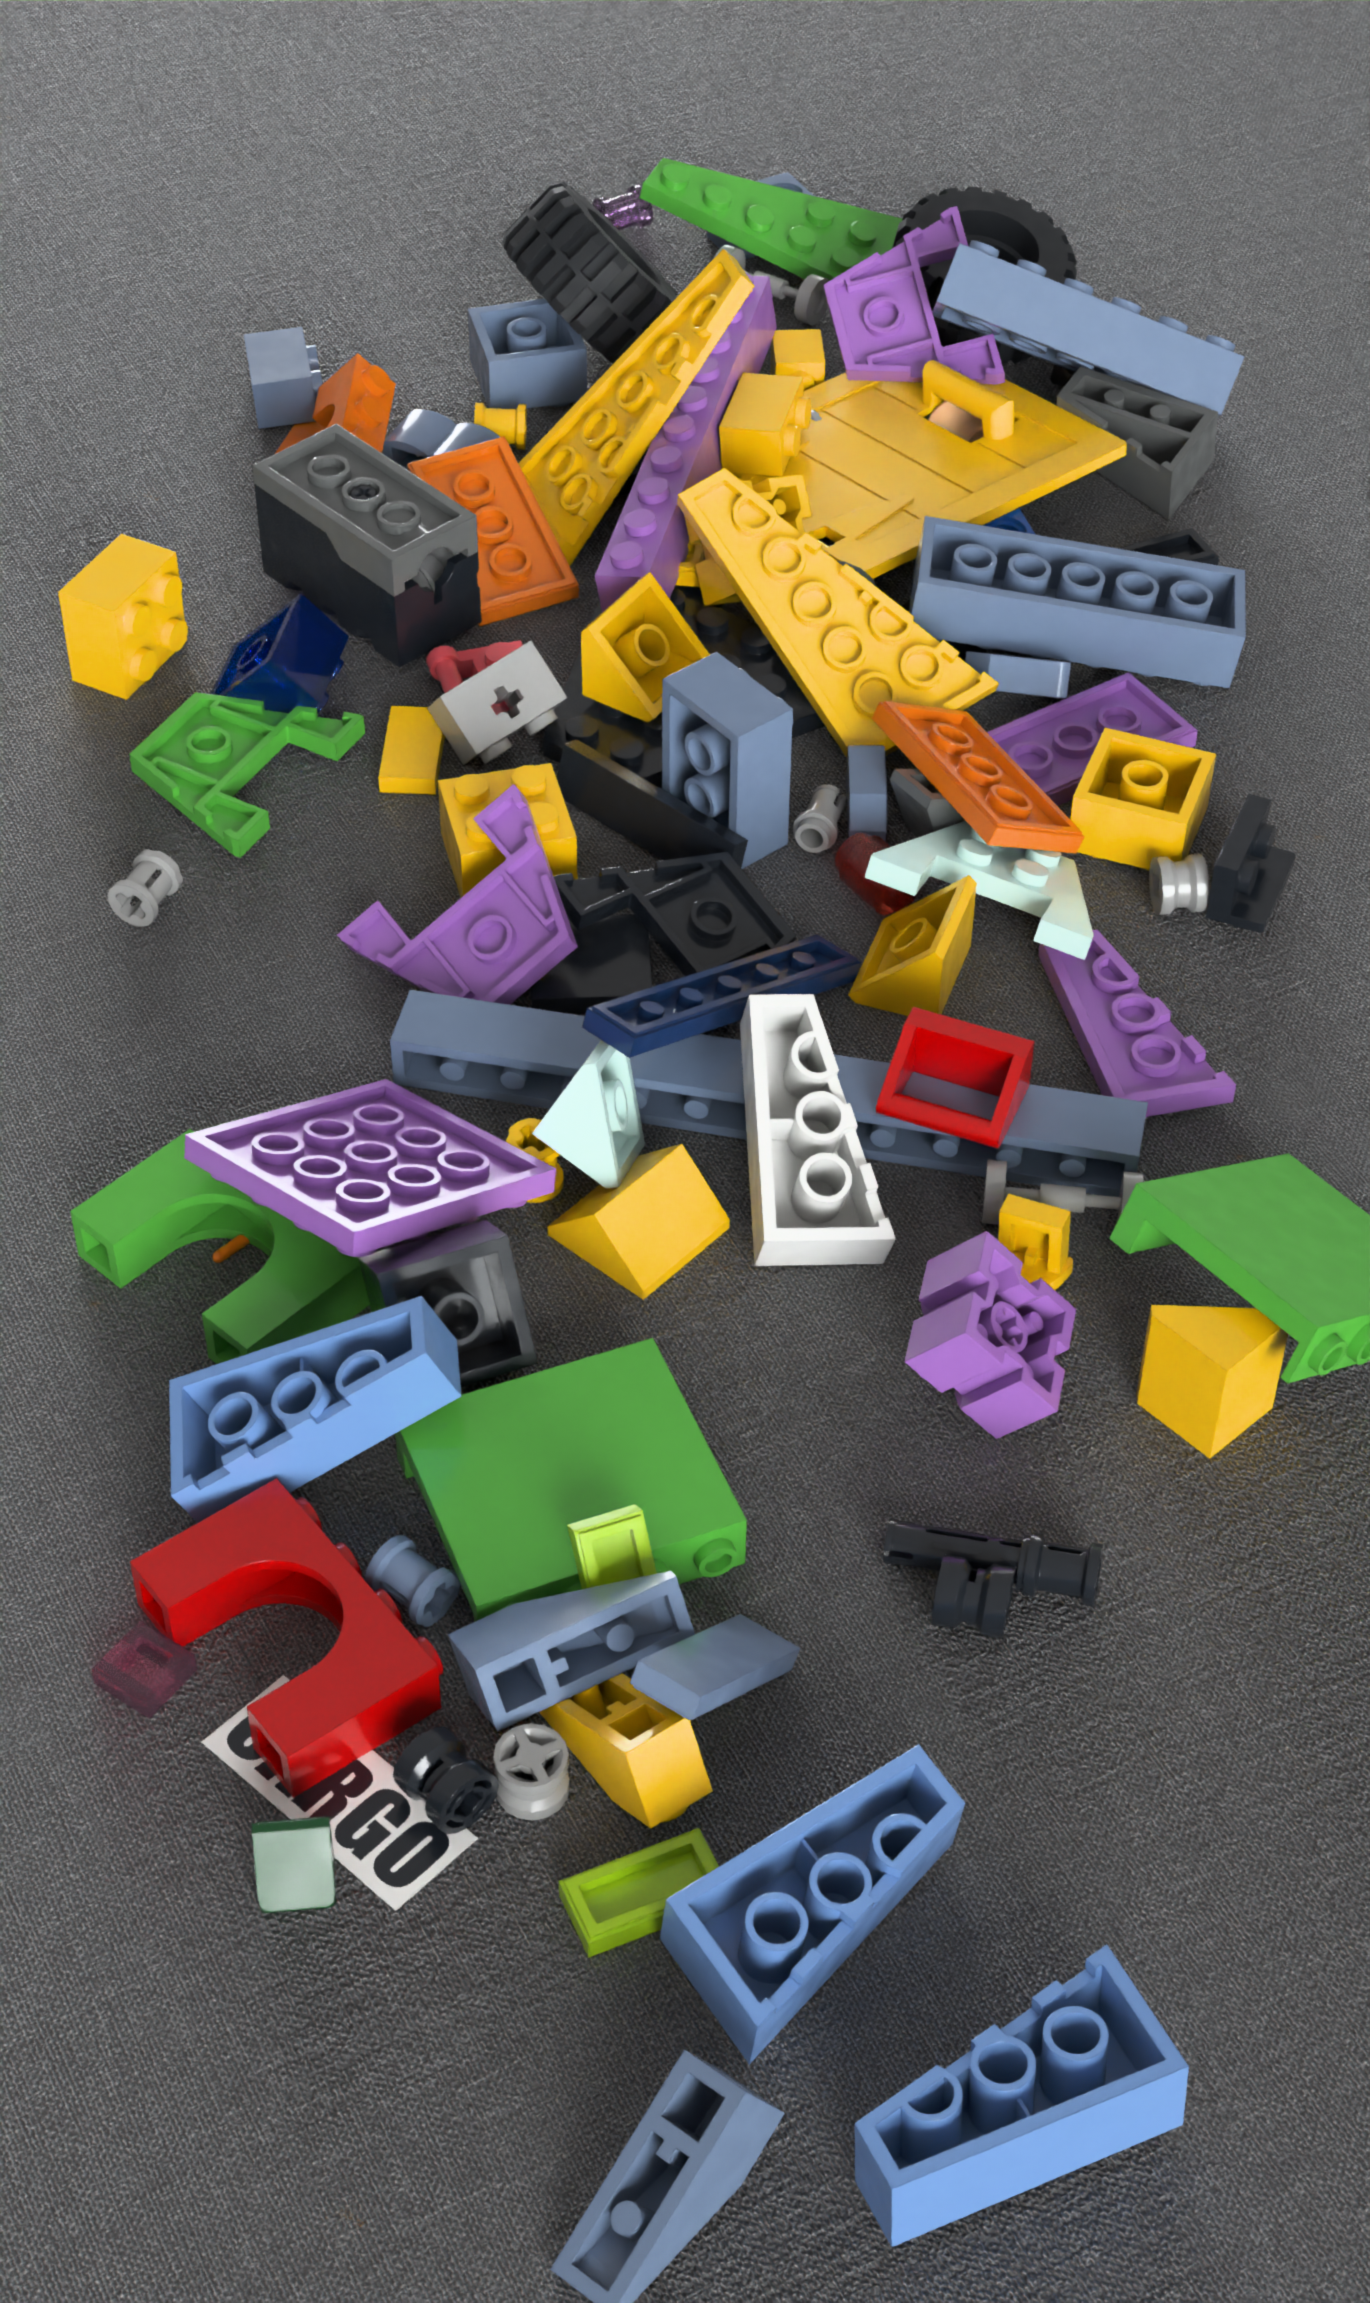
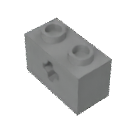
(520, 681)

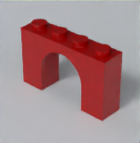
(276, 1553)

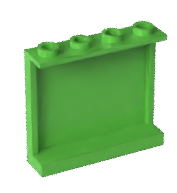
(1277, 1242)
(564, 1446)

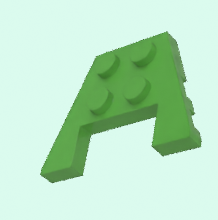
(219, 746)

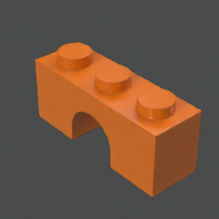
(357, 400)

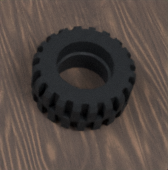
(998, 222)
(587, 270)

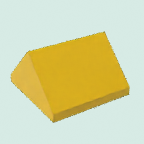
(635, 648)
(918, 952)
(647, 1224)
(1209, 1371)

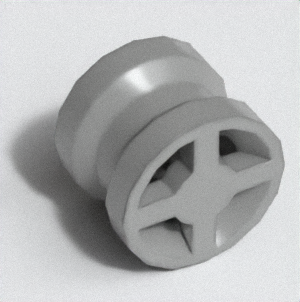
(1179, 884)
(537, 1752)

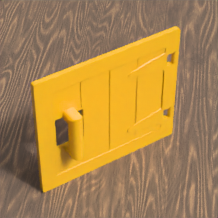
(883, 467)

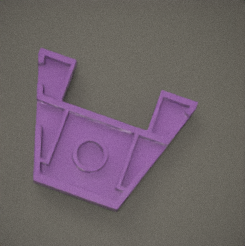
(886, 315)
(495, 935)

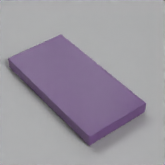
(1060, 739)

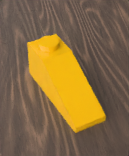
(633, 1749)

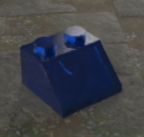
(285, 659)

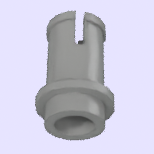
(817, 826)

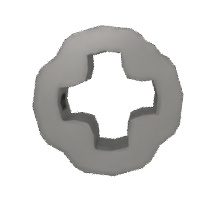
(142, 885)

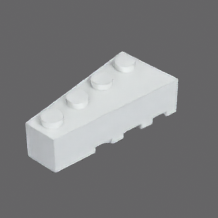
(805, 1161)

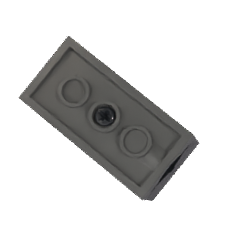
(368, 543)

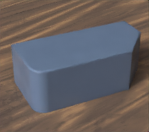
(1023, 674)
(866, 790)

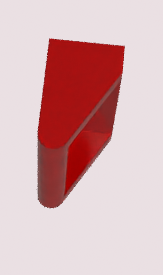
(963, 1056)

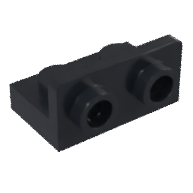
(1249, 870)

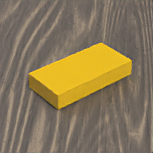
(411, 752)

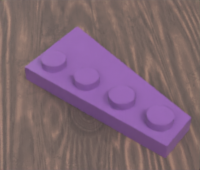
(1130, 1035)

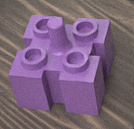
(991, 1335)

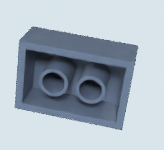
(729, 751)

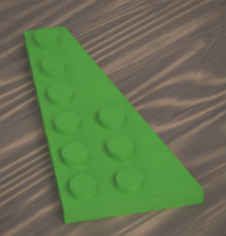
(770, 221)

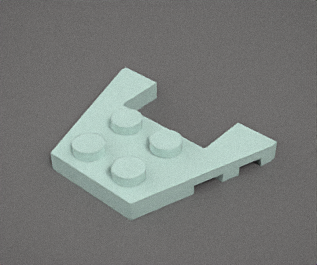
(1018, 877)

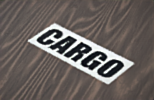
(372, 1822)

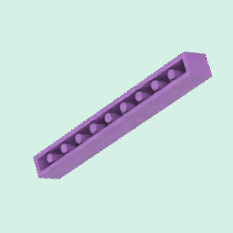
(685, 451)

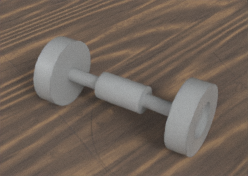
(809, 299)
(1060, 1196)

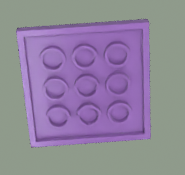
(369, 1166)

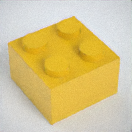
(123, 616)
(1141, 799)
(472, 851)

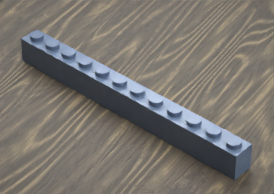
(699, 1087)

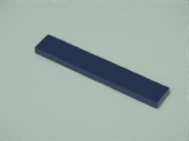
(717, 995)

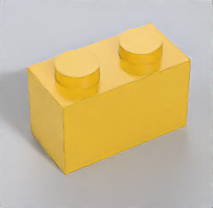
(763, 424)

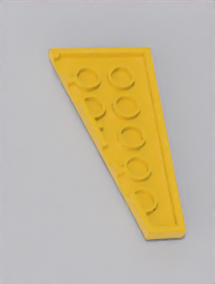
(608, 430)
(825, 619)

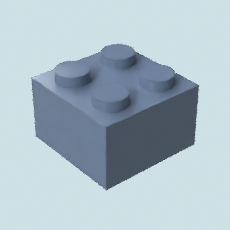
(526, 355)

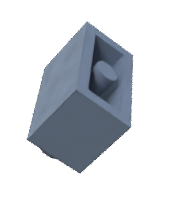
(282, 376)

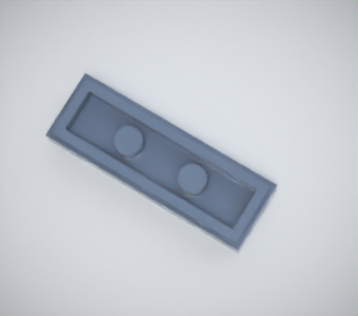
(714, 1666)

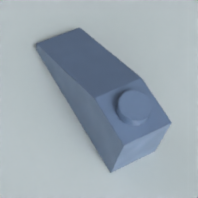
(566, 1644)
(667, 2181)

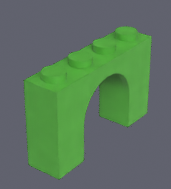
(176, 1203)

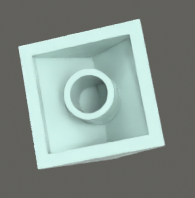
(597, 1118)

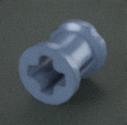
(412, 1580)

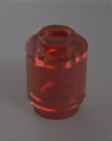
(852, 864)

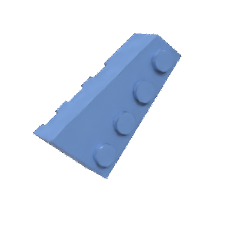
(306, 1404)
(801, 1901)
(1024, 2105)

